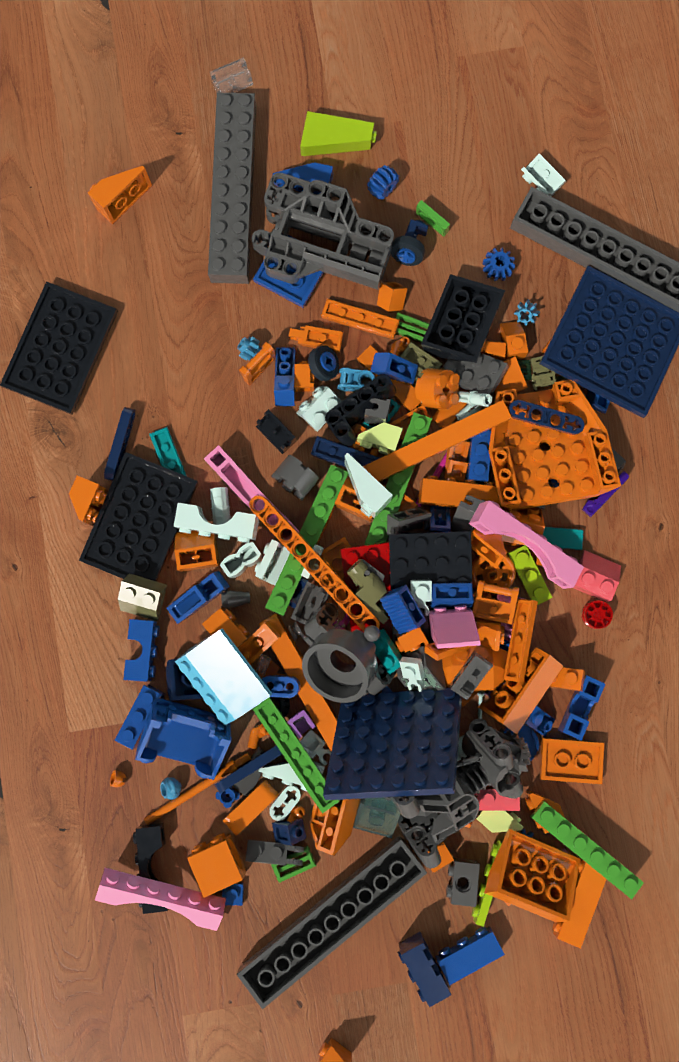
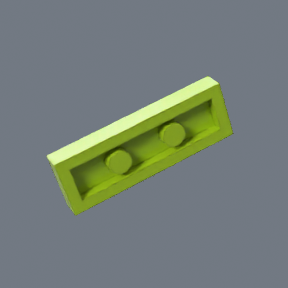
(529, 574)

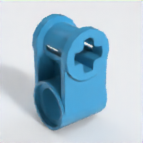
(354, 379)

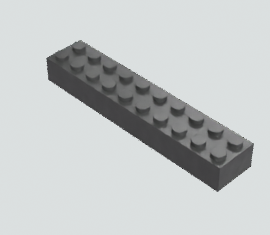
(232, 188)
(598, 246)
(331, 922)

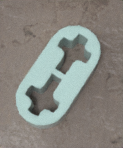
(288, 805)

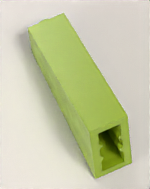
(335, 134)

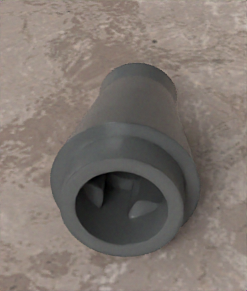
(233, 599)

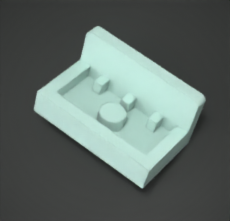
(543, 176)
(317, 406)
(272, 562)

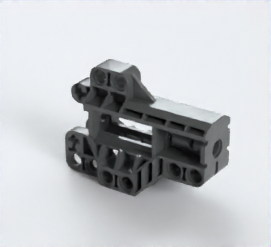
(349, 230)

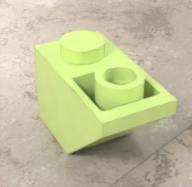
(382, 437)
(499, 821)

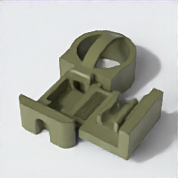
(543, 376)

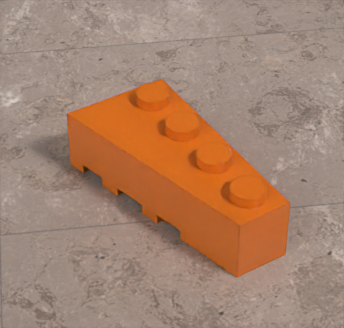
(516, 700)

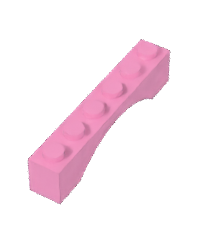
(240, 483)
(559, 567)
(126, 888)

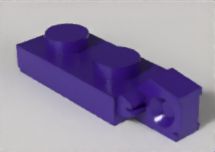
(593, 506)

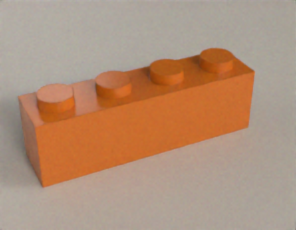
(451, 493)
(586, 897)

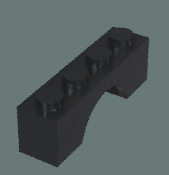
(148, 840)

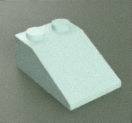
(370, 493)

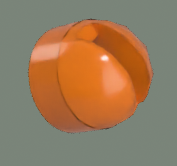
(116, 779)

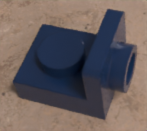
(416, 227)
(289, 832)

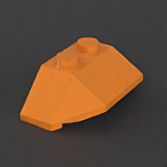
(492, 679)
(334, 825)

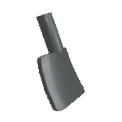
(247, 784)

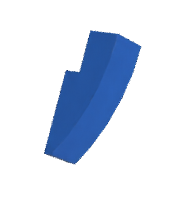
(198, 597)

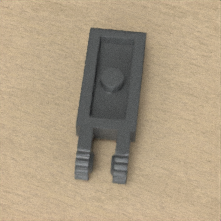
(271, 853)

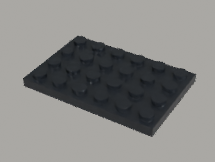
(59, 348)
(137, 519)
(429, 556)

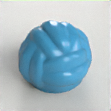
(170, 788)

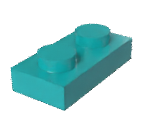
(387, 652)

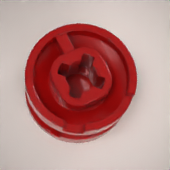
(597, 614)

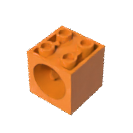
(216, 864)

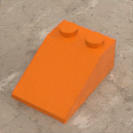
(119, 192)

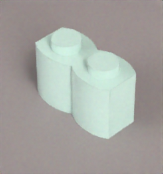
(237, 563)

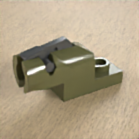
(370, 587)

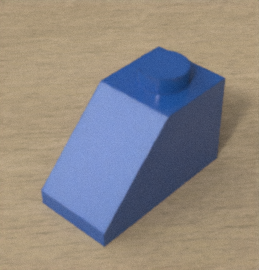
(394, 367)

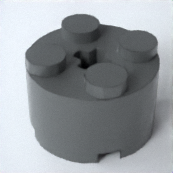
(295, 477)

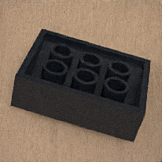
(462, 319)

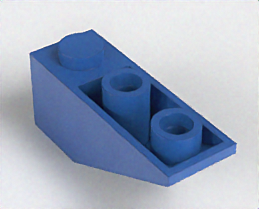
(308, 172)
(284, 377)

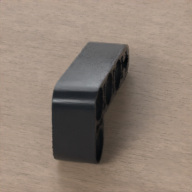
(353, 408)

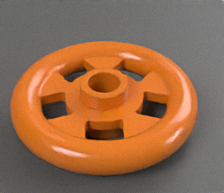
(508, 568)

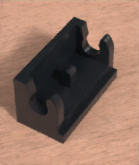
(275, 432)

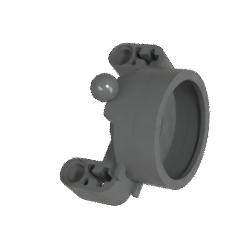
(328, 673)

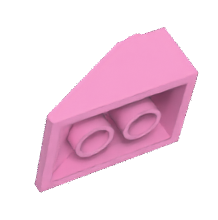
(453, 627)

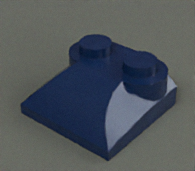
(178, 684)

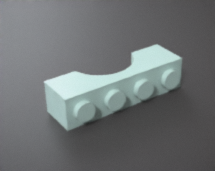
(241, 525)

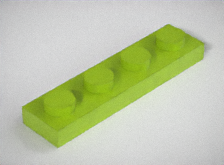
(481, 910)

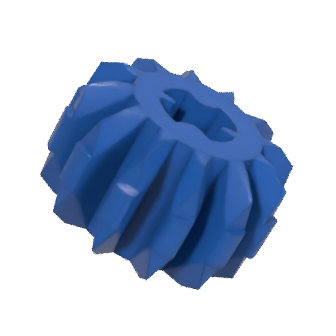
(383, 182)
(504, 260)

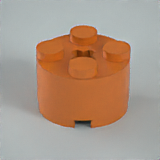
(438, 388)

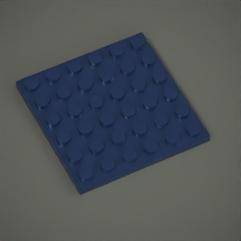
(614, 342)
(395, 745)

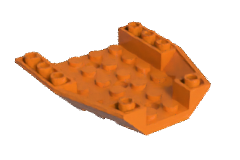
(578, 462)

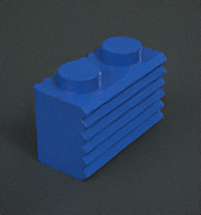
(402, 609)

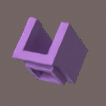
(300, 723)

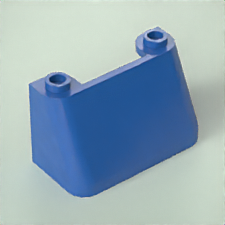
(184, 736)

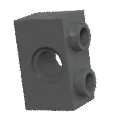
(466, 894)

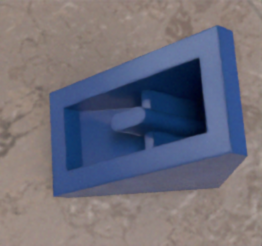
(439, 519)

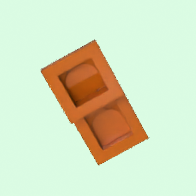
(456, 461)

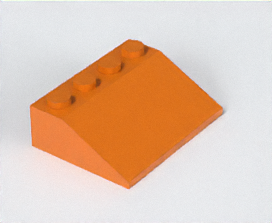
(534, 877)

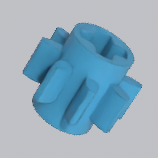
(522, 316)
(248, 347)

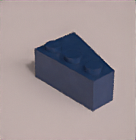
(423, 970)

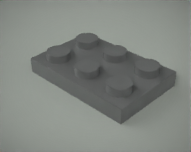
(478, 376)

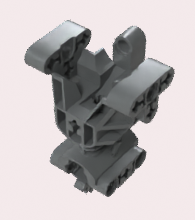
(491, 760)

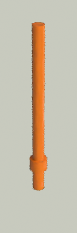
(230, 767)

